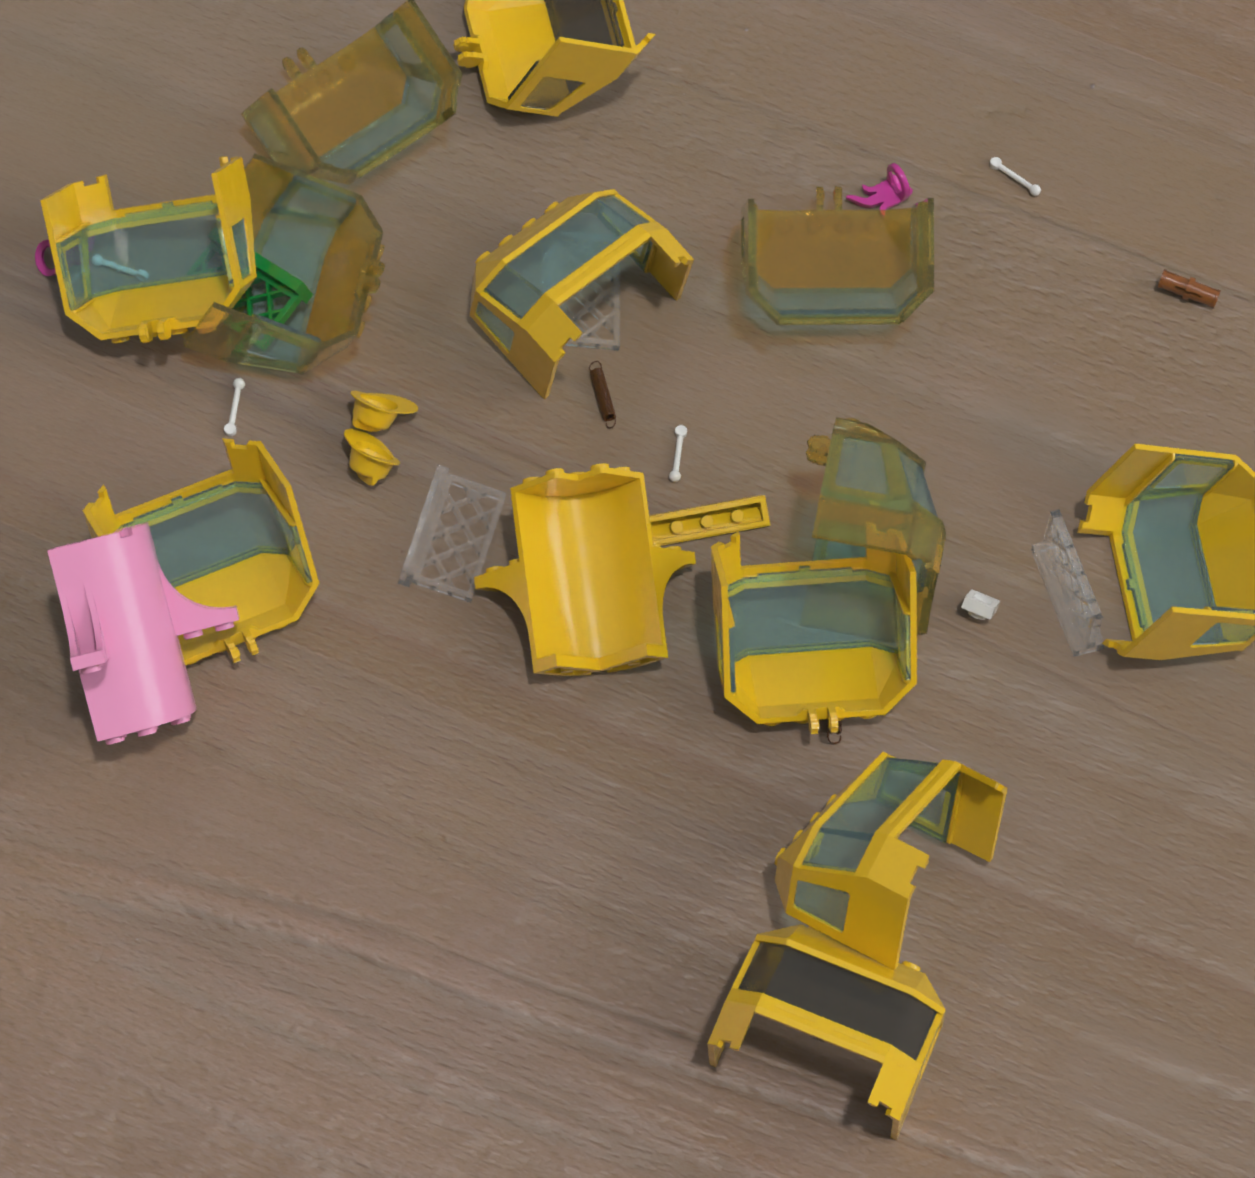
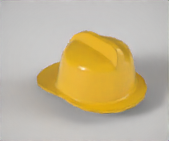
(378, 411)
(369, 456)

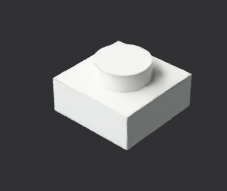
(980, 605)

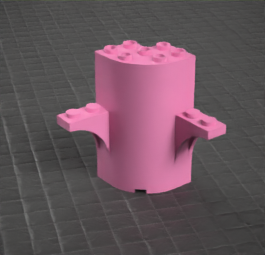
(126, 631)

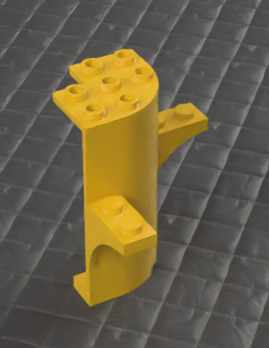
(587, 571)

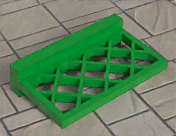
(283, 283)

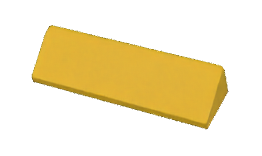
(709, 520)

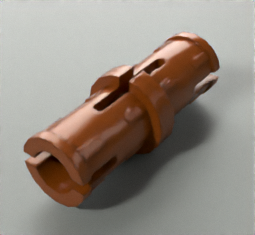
(1189, 288)

